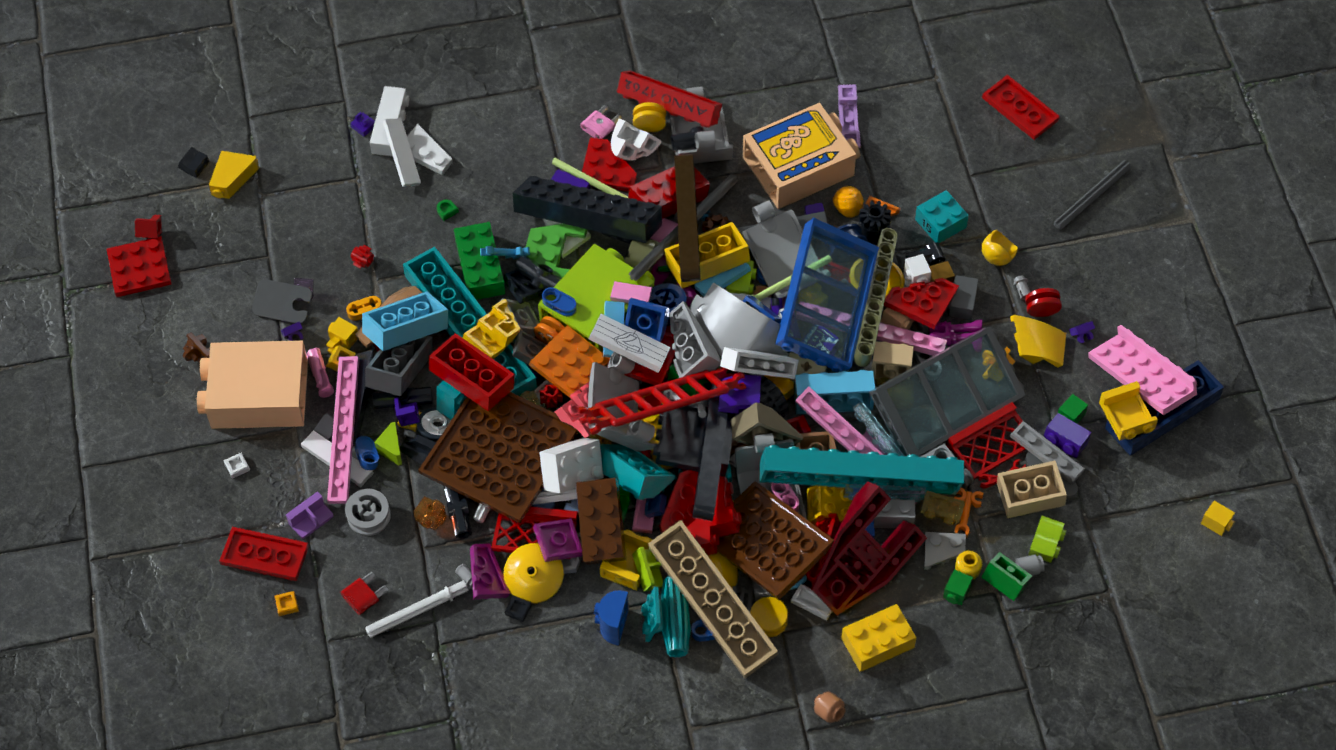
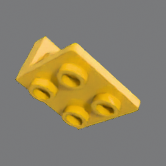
(824, 501)

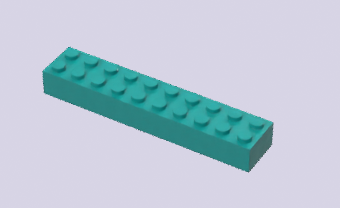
(433, 274)
(841, 468)

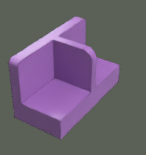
(309, 515)

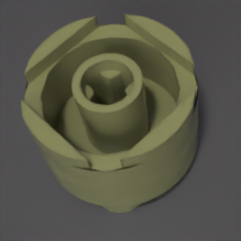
(639, 251)

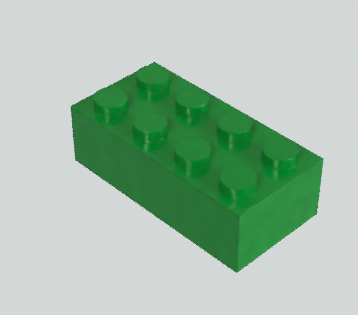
(480, 273)

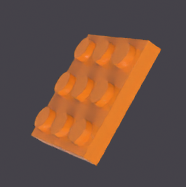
(568, 361)

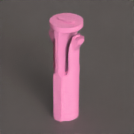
(318, 369)

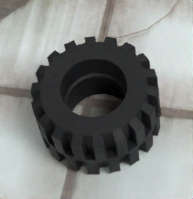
(773, 397)

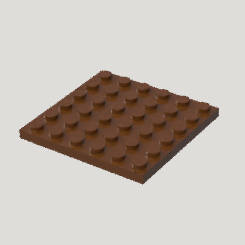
(497, 453)

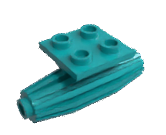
(668, 615)

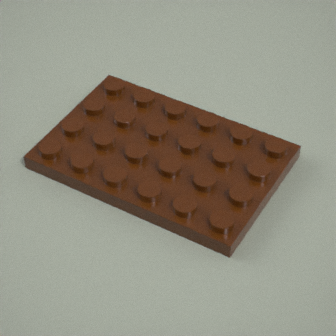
(773, 541)

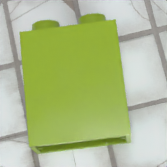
(591, 285)

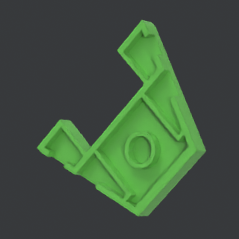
(548, 243)

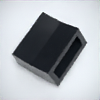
(193, 162)

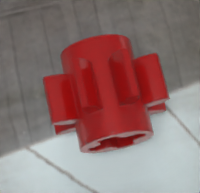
(362, 256)
(551, 396)

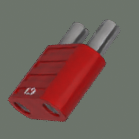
(359, 594)

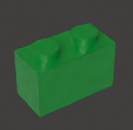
(1006, 576)

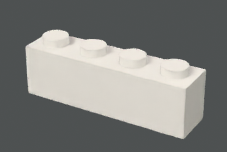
(391, 106)
(759, 363)

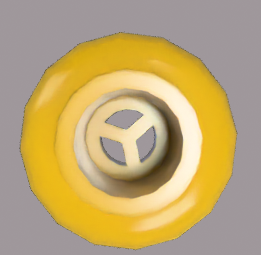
(969, 563)

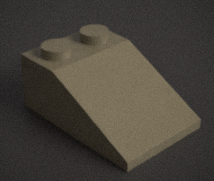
(762, 420)

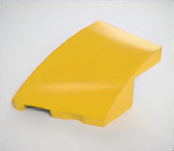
(494, 330)
(1039, 341)

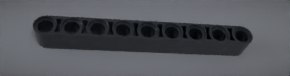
(710, 461)

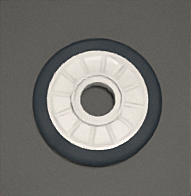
(426, 425)

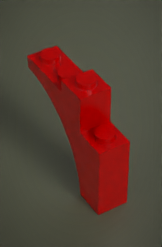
(724, 523)

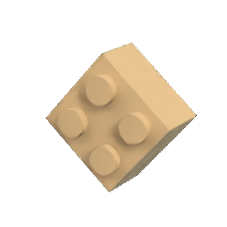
(891, 359)

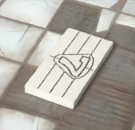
(629, 343)

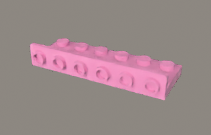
(1133, 360)

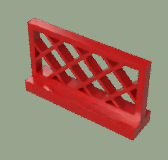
(979, 429)
(534, 516)

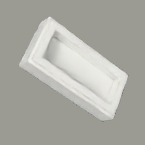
(808, 600)

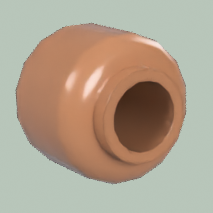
(829, 707)

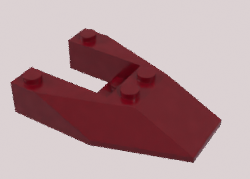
(856, 561)

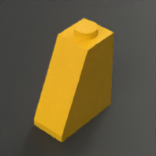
(231, 173)

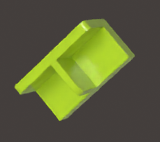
(647, 569)

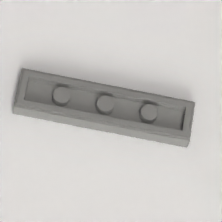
(1047, 452)

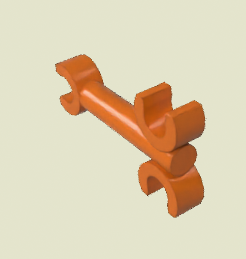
(969, 499)

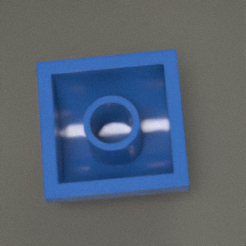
(647, 318)
(612, 615)

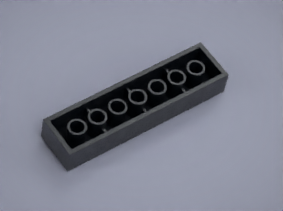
(587, 209)

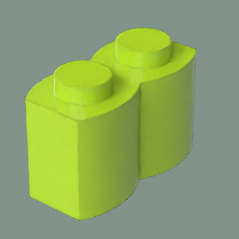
(1047, 538)

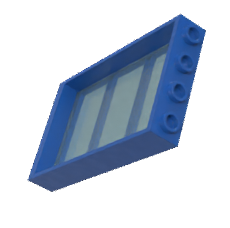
(827, 296)

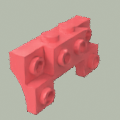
(569, 414)

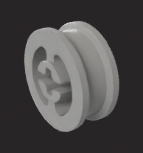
(361, 503)

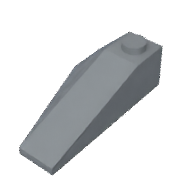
(691, 344)

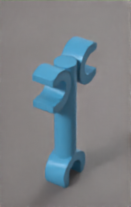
(508, 253)

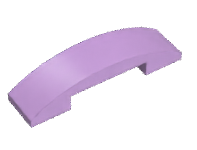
(848, 112)

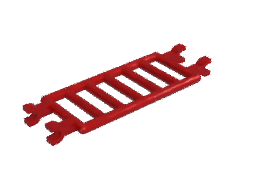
(608, 419)

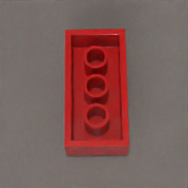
(662, 190)
(471, 372)

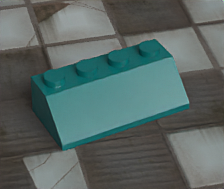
(634, 471)

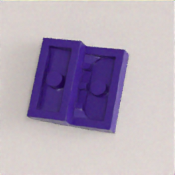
(741, 399)

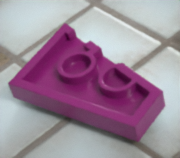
(486, 574)

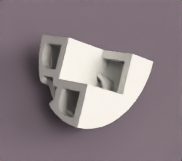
(632, 142)

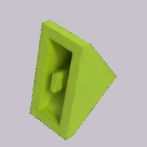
(388, 444)

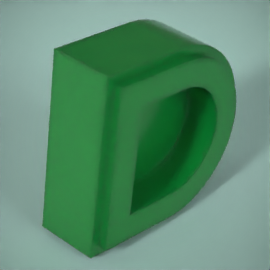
(446, 209)

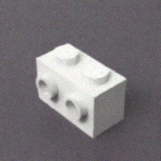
(916, 270)

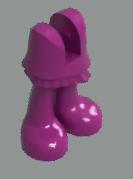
(947, 331)

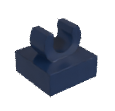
(655, 506)

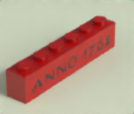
(673, 99)

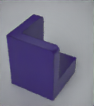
(406, 414)

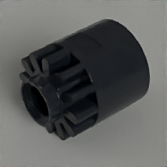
(873, 220)

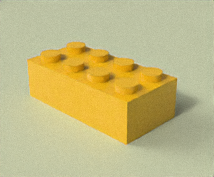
(718, 252)

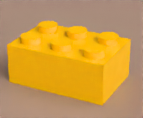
(878, 637)

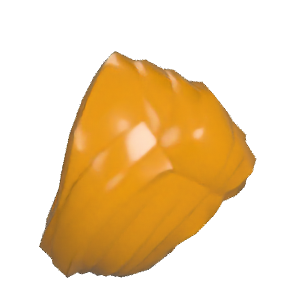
(848, 201)

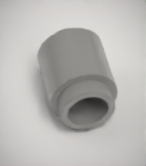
(1032, 564)

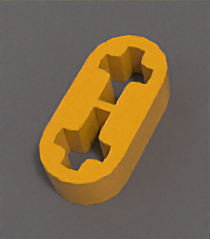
(362, 306)

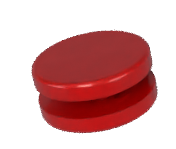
(1043, 302)

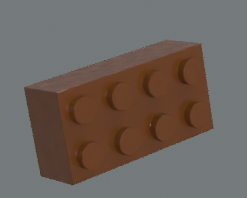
(601, 521)

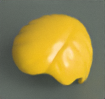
(998, 249)

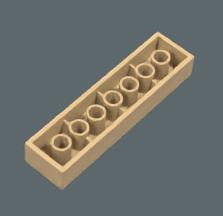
(713, 599)

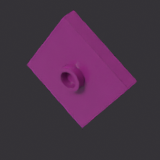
(558, 540)

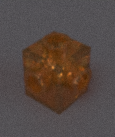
(430, 513)

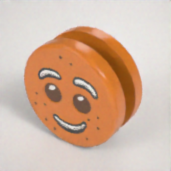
(548, 329)

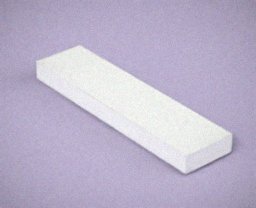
(401, 152)
(321, 448)

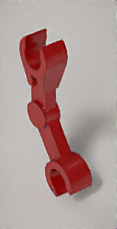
(992, 479)

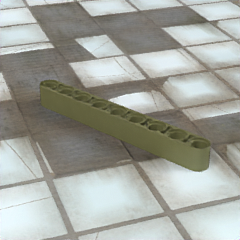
(876, 297)

